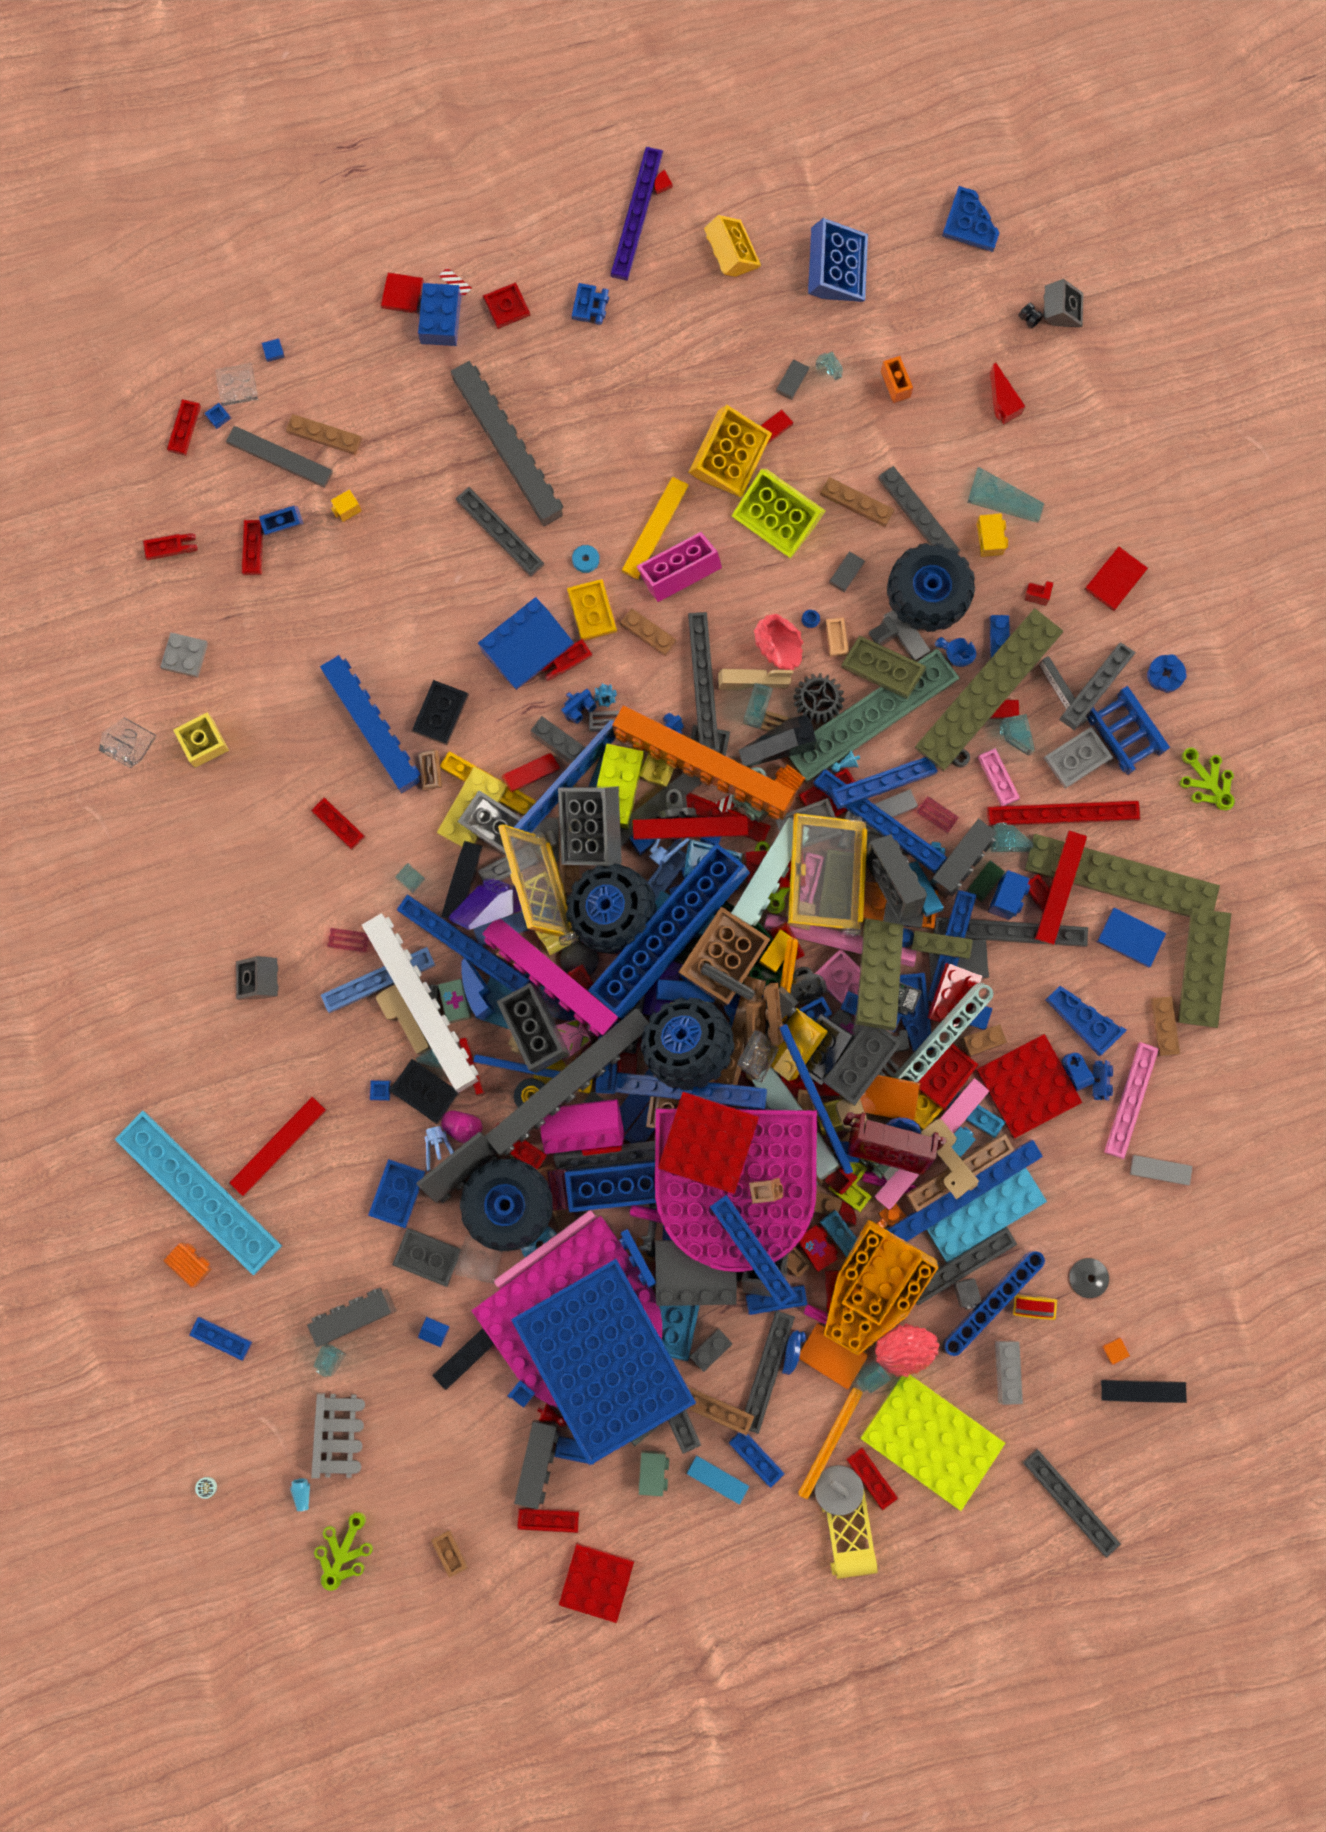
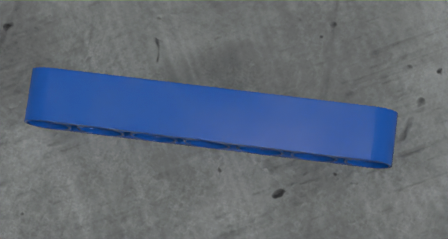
(1002, 1298)

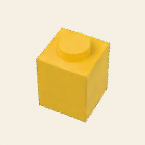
(345, 506)

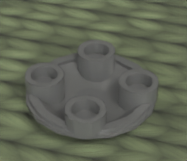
(578, 954)

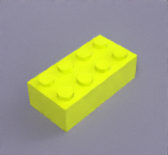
(622, 768)

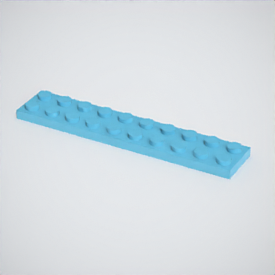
(198, 1192)

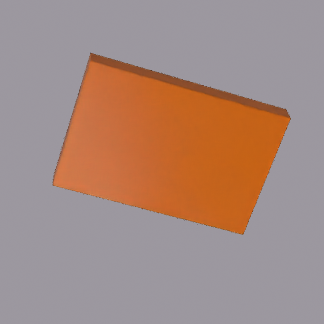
(891, 1098)
(831, 1358)

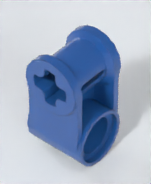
(1078, 1072)

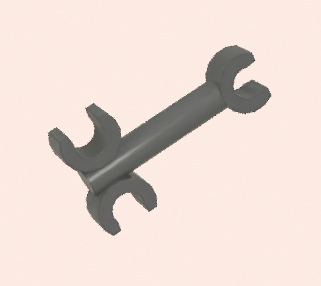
(649, 1244)

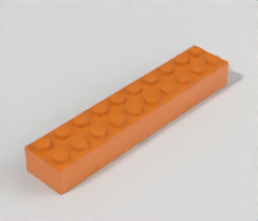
(703, 763)

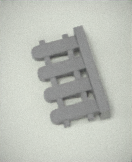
(336, 1445)

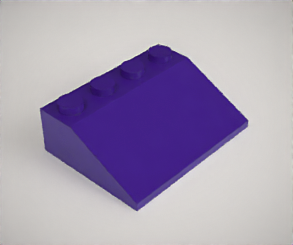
(486, 904)

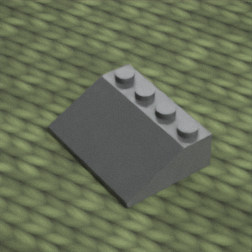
(590, 825)
(457, 1168)
(689, 1282)

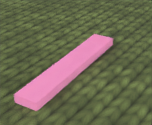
(1131, 1100)
(545, 1249)

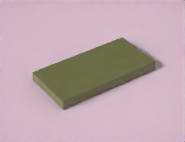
(883, 667)

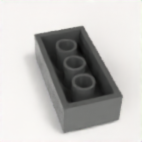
(965, 855)
(895, 878)
(533, 1028)
(350, 1318)

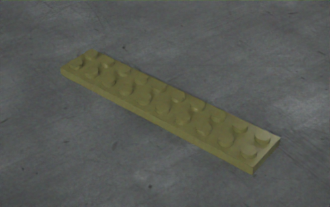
(989, 689)
(1126, 878)

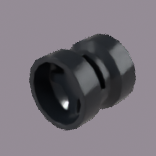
(1030, 315)

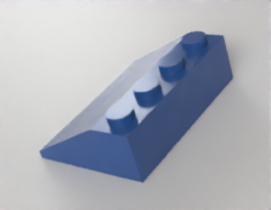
(837, 262)
(525, 643)

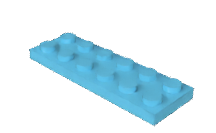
(986, 1215)

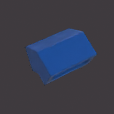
(433, 1332)

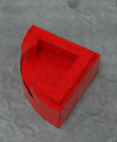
(662, 182)
(847, 1213)

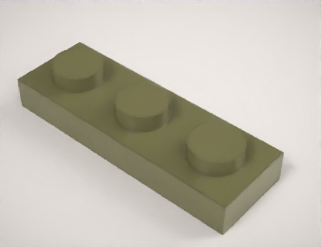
(942, 945)

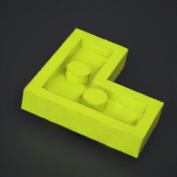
(854, 1194)

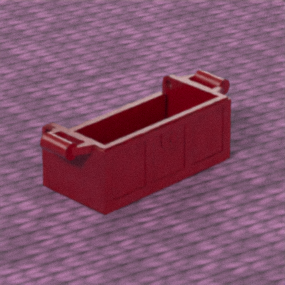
(891, 1145)

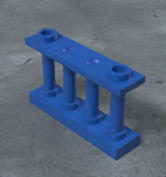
(1136, 714)

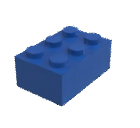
(439, 314)

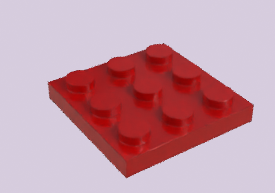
(596, 1583)

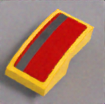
(1035, 1307)

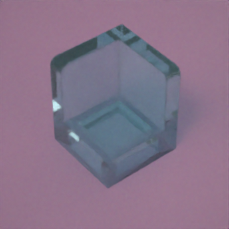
(410, 878)

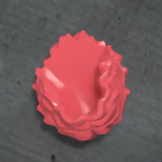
(779, 642)
(906, 1350)

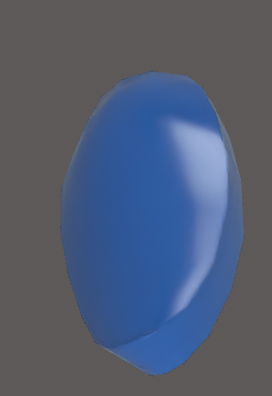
(793, 1351)

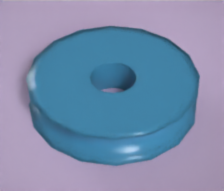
(585, 566)

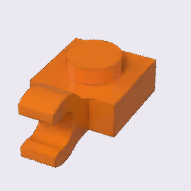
(891, 1216)

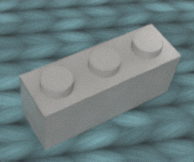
(1008, 1372)

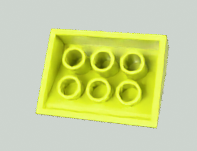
(778, 512)

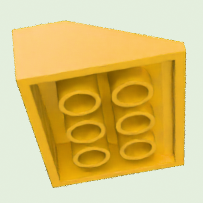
(730, 451)

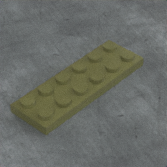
(1204, 967)
(879, 974)

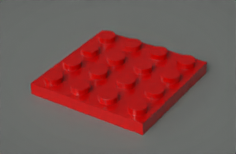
(1029, 1086)
(708, 1142)

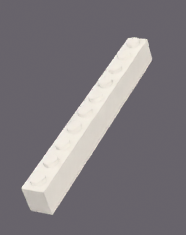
(420, 1003)

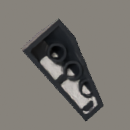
(783, 741)

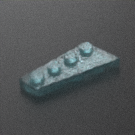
(1000, 496)

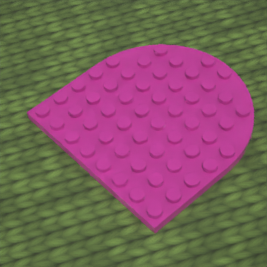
(781, 1148)
(563, 1266)

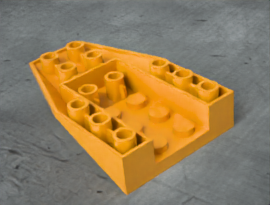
(876, 1288)

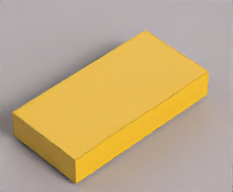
(776, 952)

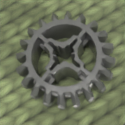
(802, 691)

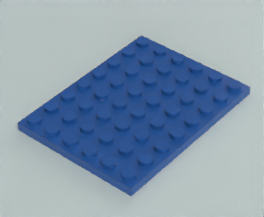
(603, 1361)

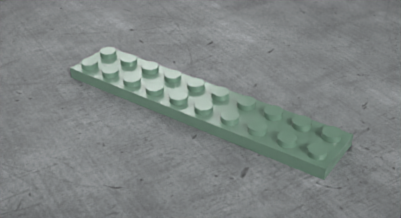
(871, 717)

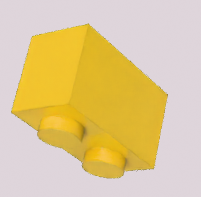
(991, 535)

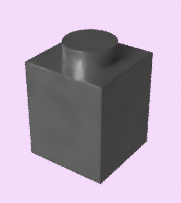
(967, 1293)

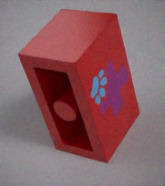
(817, 1248)

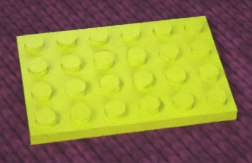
(933, 1441)

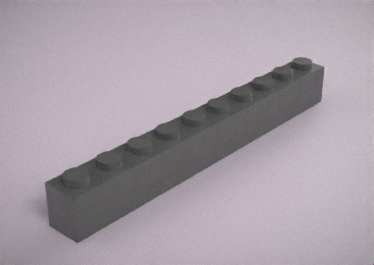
(506, 443)
(567, 1083)

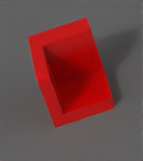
(1038, 593)
(840, 1181)

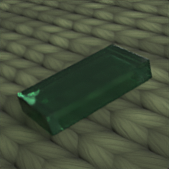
(986, 880)

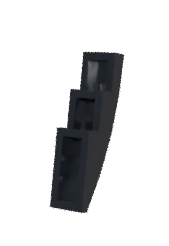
(463, 877)
(1144, 1391)

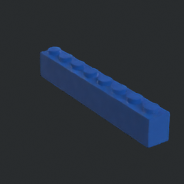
(370, 724)

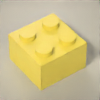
(201, 740)

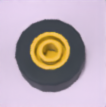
(524, 1089)

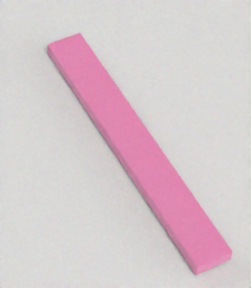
(833, 938)
(953, 1118)

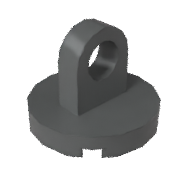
(677, 809)
(807, 986)

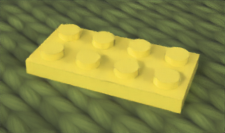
(476, 781)

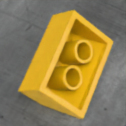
(731, 246)
(807, 1037)

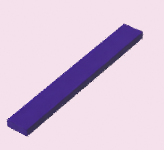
(636, 213)

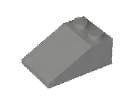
(485, 816)

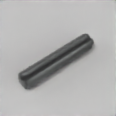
(727, 981)

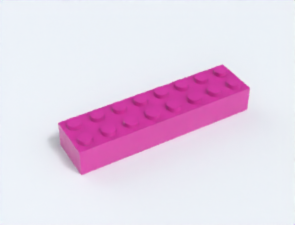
(549, 975)

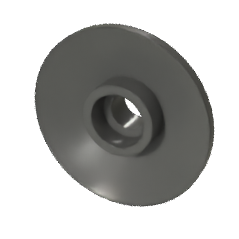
(1079, 1278)

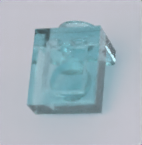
(832, 365)

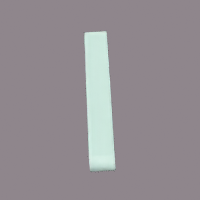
(952, 1033)

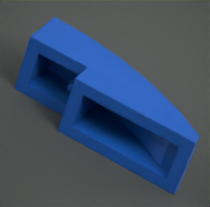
(476, 991)

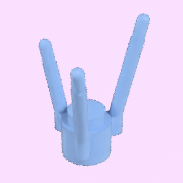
(660, 855)
(435, 1136)

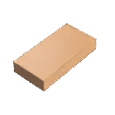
(836, 637)

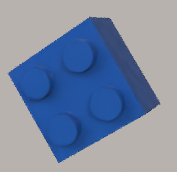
(1009, 894)

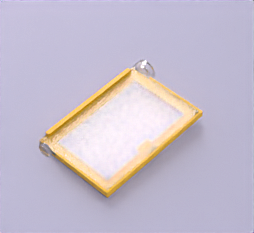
(828, 872)
(537, 883)

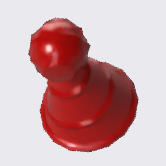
(548, 1414)

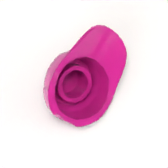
(461, 1125)

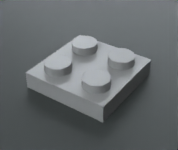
(184, 655)

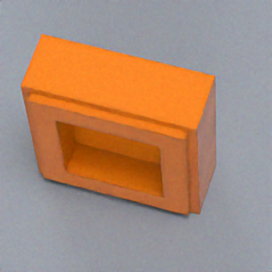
(1115, 1351)

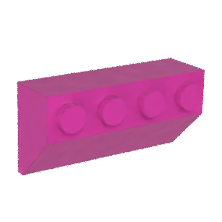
(679, 566)
(583, 1127)

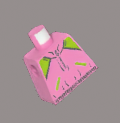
(575, 1038)

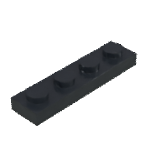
(463, 1359)

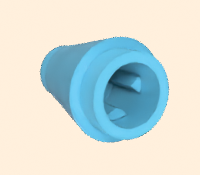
(300, 1491)

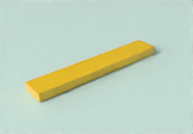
(655, 526)
(461, 769)

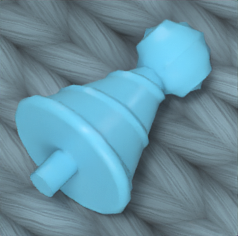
(848, 761)

